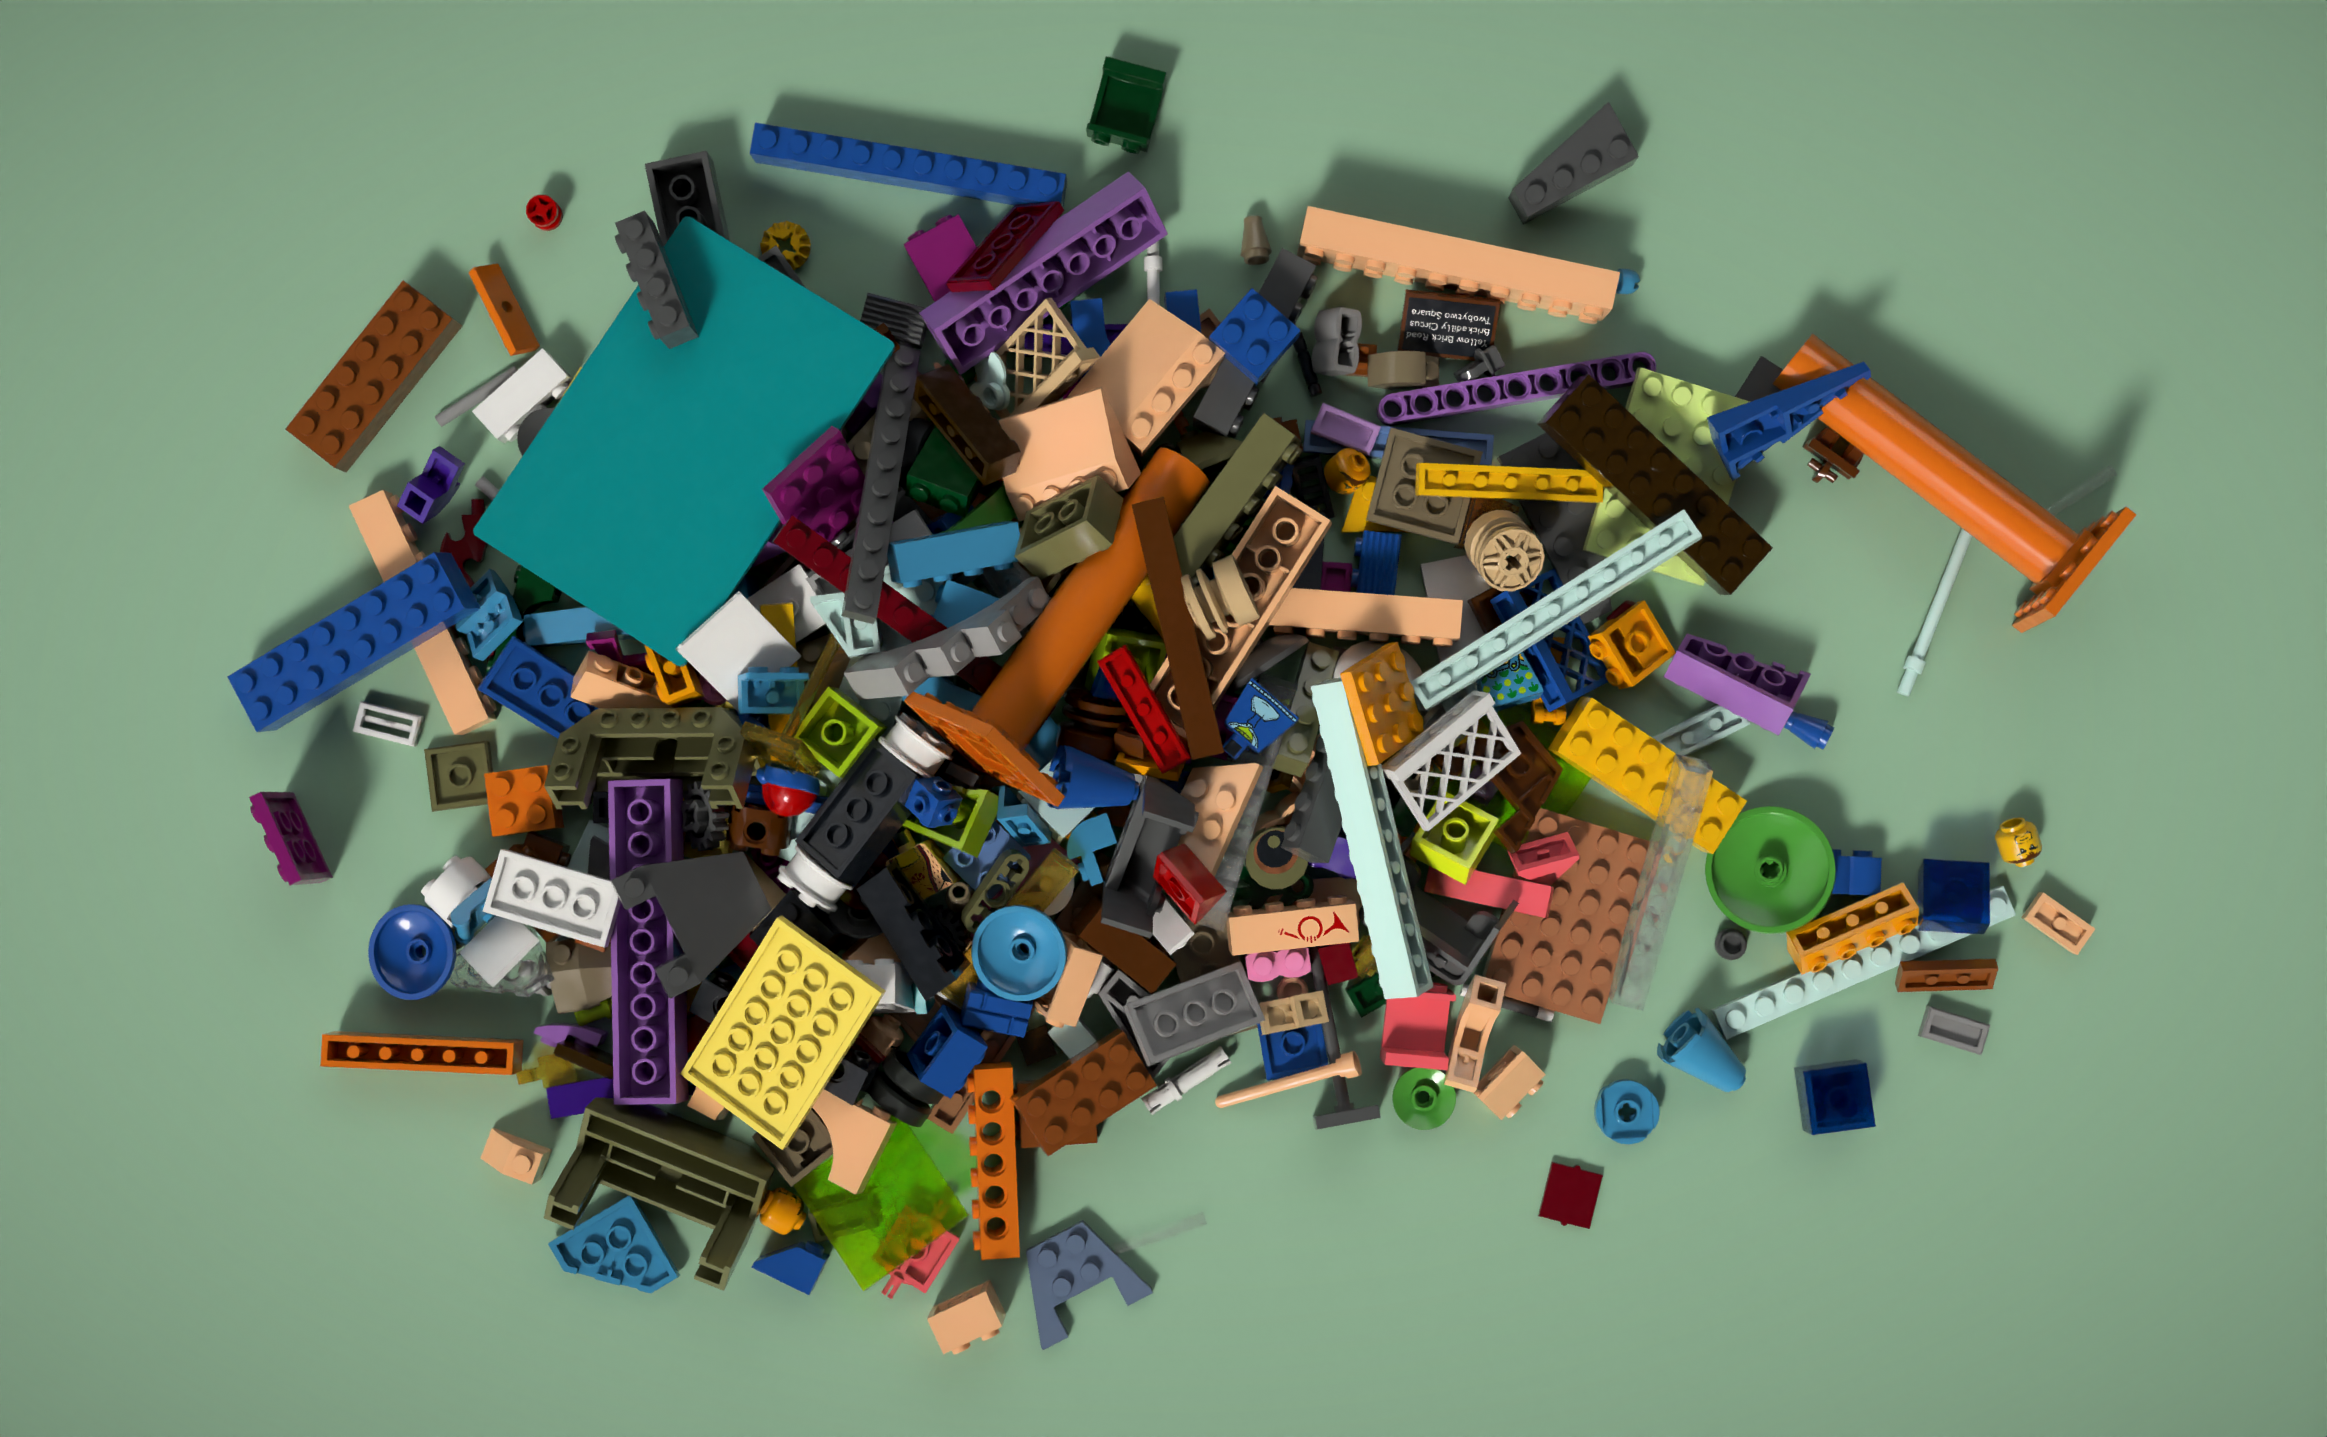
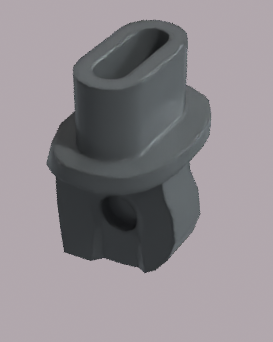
(1485, 362)

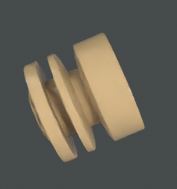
(1498, 536)
(1219, 597)

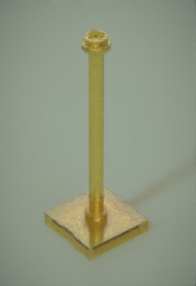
(783, 747)

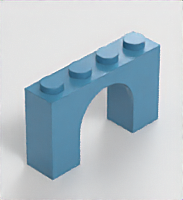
(954, 605)

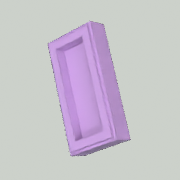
(1345, 429)

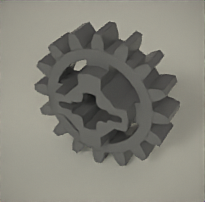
(700, 822)

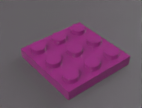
(819, 486)
(289, 838)

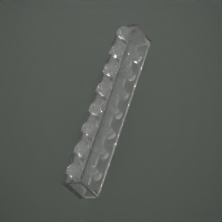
(1660, 880)

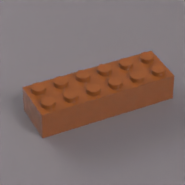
(373, 377)

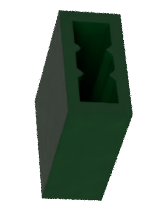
(942, 477)

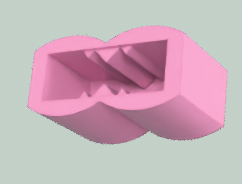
(1269, 965)

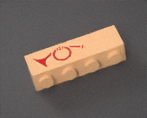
(1292, 926)

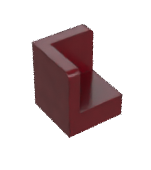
(1338, 962)

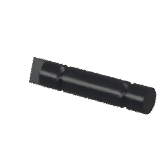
(1306, 366)

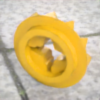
(799, 241)

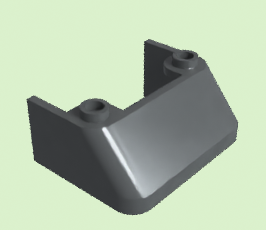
(1151, 827)
(1449, 940)

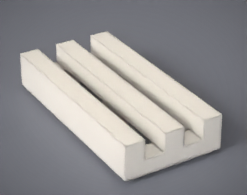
(414, 729)

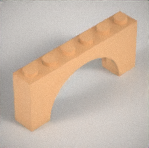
(855, 1133)

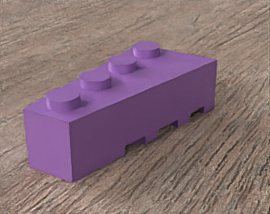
(1737, 682)

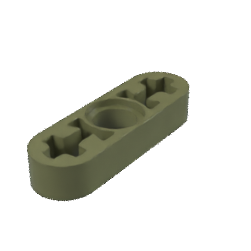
(1000, 866)

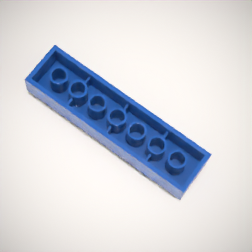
(354, 642)

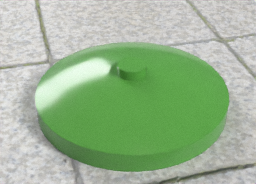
(1771, 871)

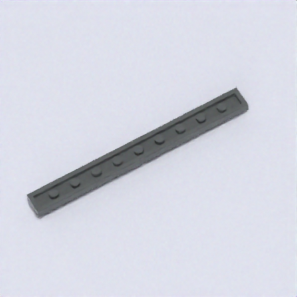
(880, 486)

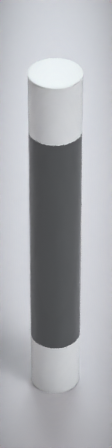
(1521, 1007)

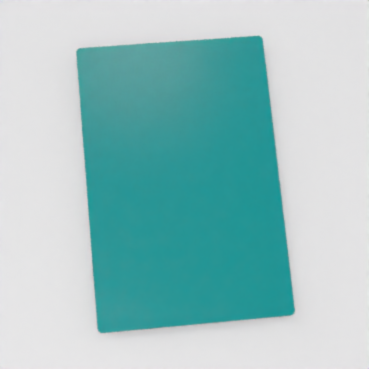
(659, 456)

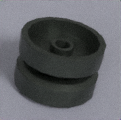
(901, 1091)

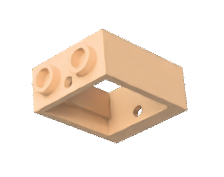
(1067, 998)

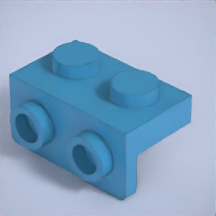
(770, 692)

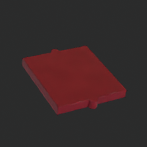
(1570, 1195)

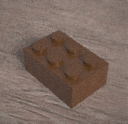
(1134, 954)

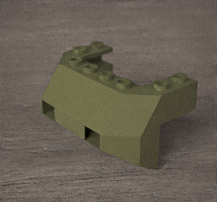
(654, 745)
(672, 1168)

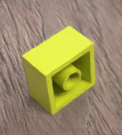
(1456, 841)

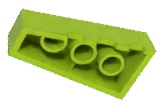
(970, 825)

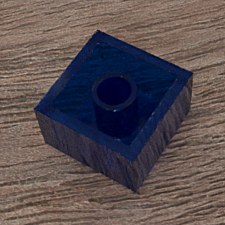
(1954, 896)
(1834, 1097)

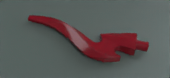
(470, 545)

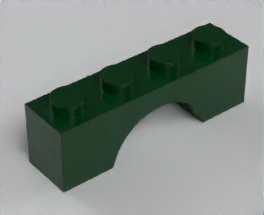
(529, 595)

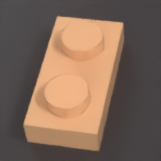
(2058, 923)

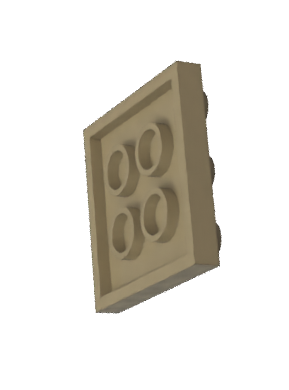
(1394, 490)

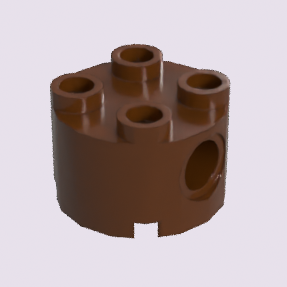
(744, 835)

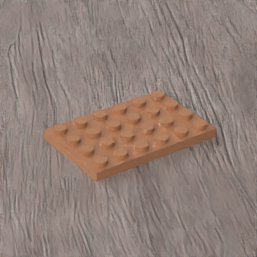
(1573, 954)

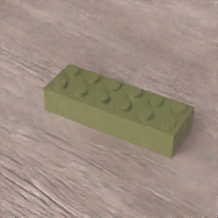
(1235, 496)

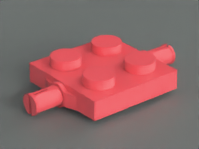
(924, 1266)

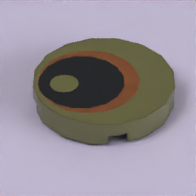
(1270, 863)

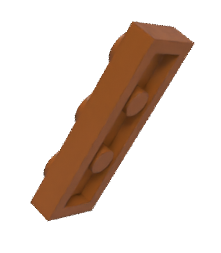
(1946, 975)

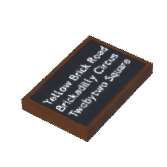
(1447, 324)

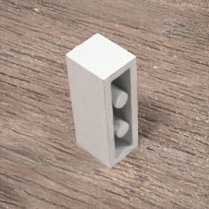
(521, 394)

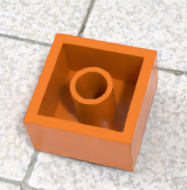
(520, 802)

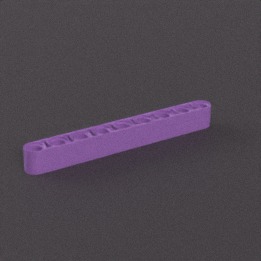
(1499, 387)

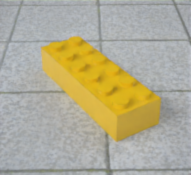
(1637, 768)

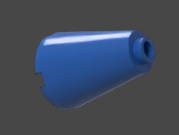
(1090, 781)

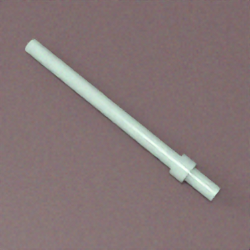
(1915, 663)

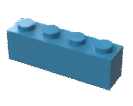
(953, 552)

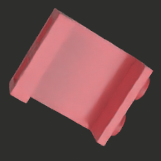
(1417, 1029)

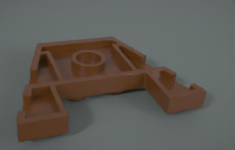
(1522, 782)

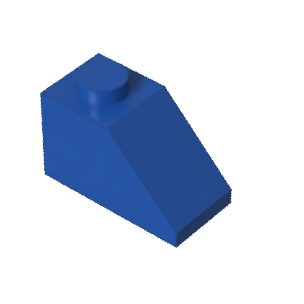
(794, 1265)

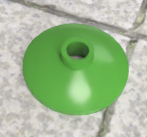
(1423, 1114)

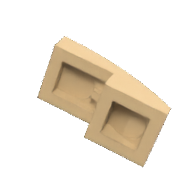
(1293, 1012)

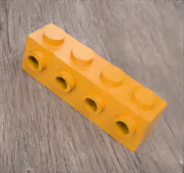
(675, 683)
(1853, 929)

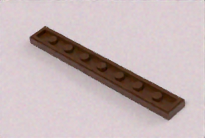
(1177, 628)

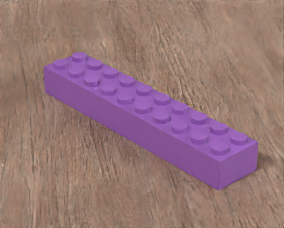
(646, 1023)

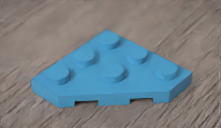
(617, 1249)

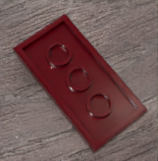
(1004, 247)

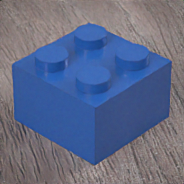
(1254, 336)
(946, 1052)

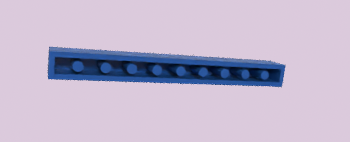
(905, 166)

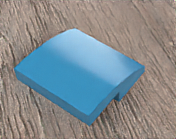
(494, 620)

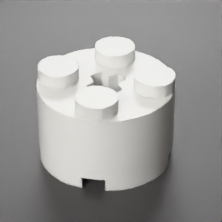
(454, 885)

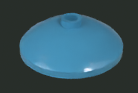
(1003, 964)

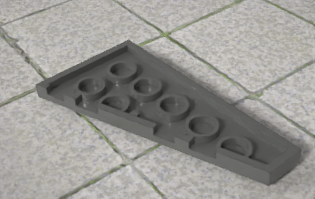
(1558, 524)

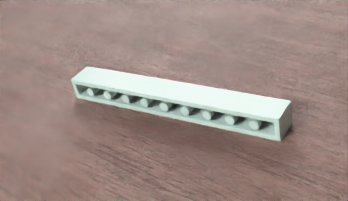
(1373, 849)

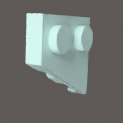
(854, 636)

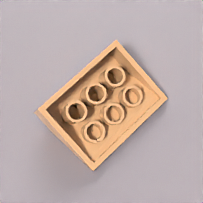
(1152, 373)
(1065, 447)

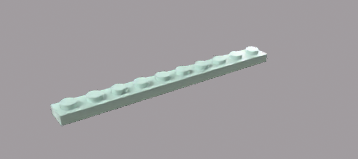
(1556, 610)
(1805, 989)

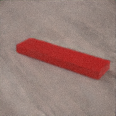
(1144, 709)

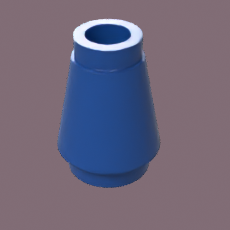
(1809, 729)

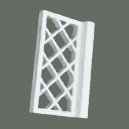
(1442, 735)

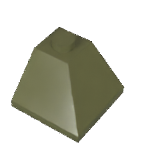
(1207, 449)

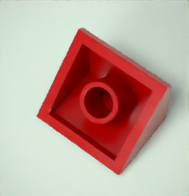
(1187, 882)

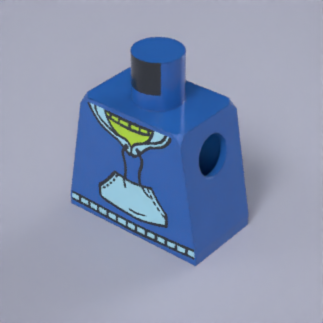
(1256, 721)

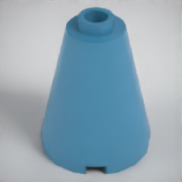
(1701, 1051)

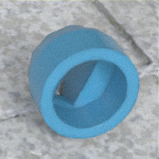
(1627, 281)

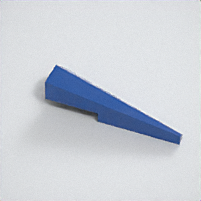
(1754, 427)

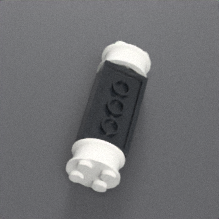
(862, 813)

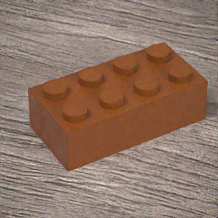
(1083, 1091)

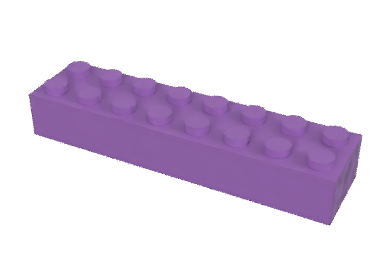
(1060, 266)

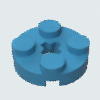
(1639, 1124)

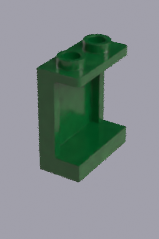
(1126, 105)

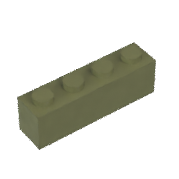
(1298, 742)

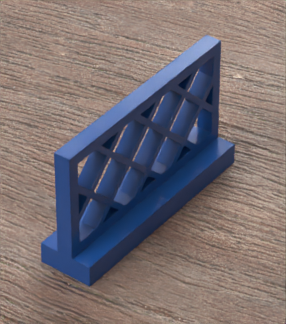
(1547, 670)

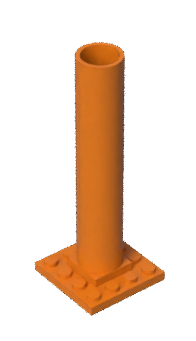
(1961, 486)
(1061, 640)

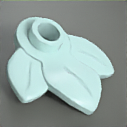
(991, 382)

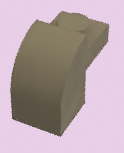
(1402, 369)

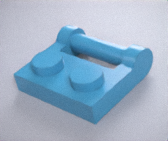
(470, 916)

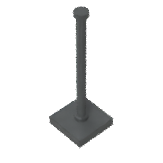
(1345, 1111)

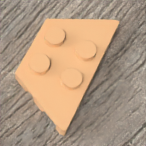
(1220, 799)

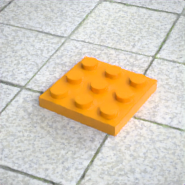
(1382, 703)

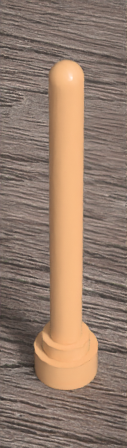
(1347, 1066)

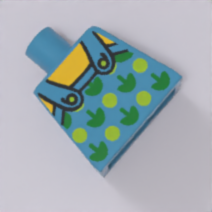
(1511, 683)

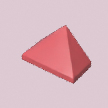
(1545, 858)

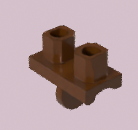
(1821, 447)

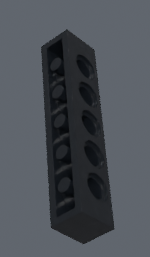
(846, 1085)

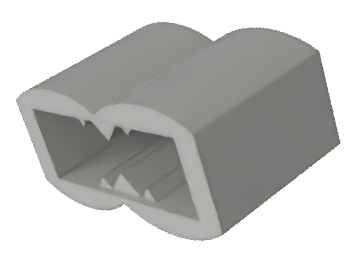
(1336, 343)

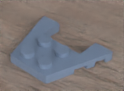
(1069, 1265)

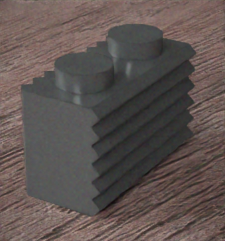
(900, 318)

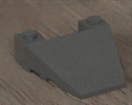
(708, 906)

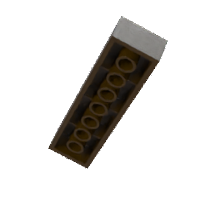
(1653, 482)

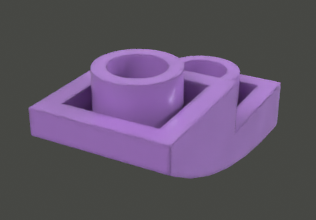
(557, 1032)

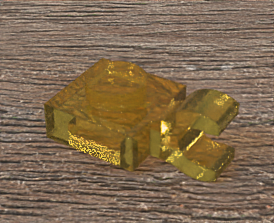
(551, 1070)

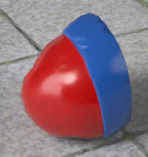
(787, 790)

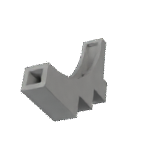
(949, 651)

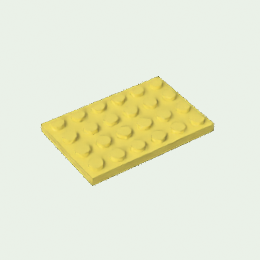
(782, 1032)

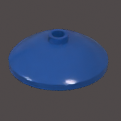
(398, 956)

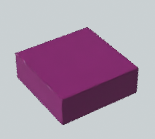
(1336, 576)

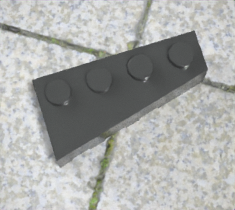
(1583, 161)

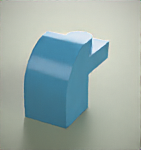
(1087, 838)

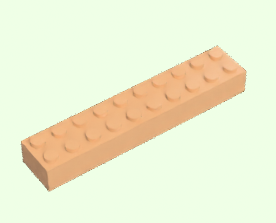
(1457, 265)

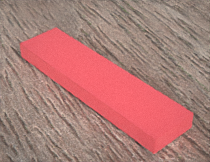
(1493, 891)

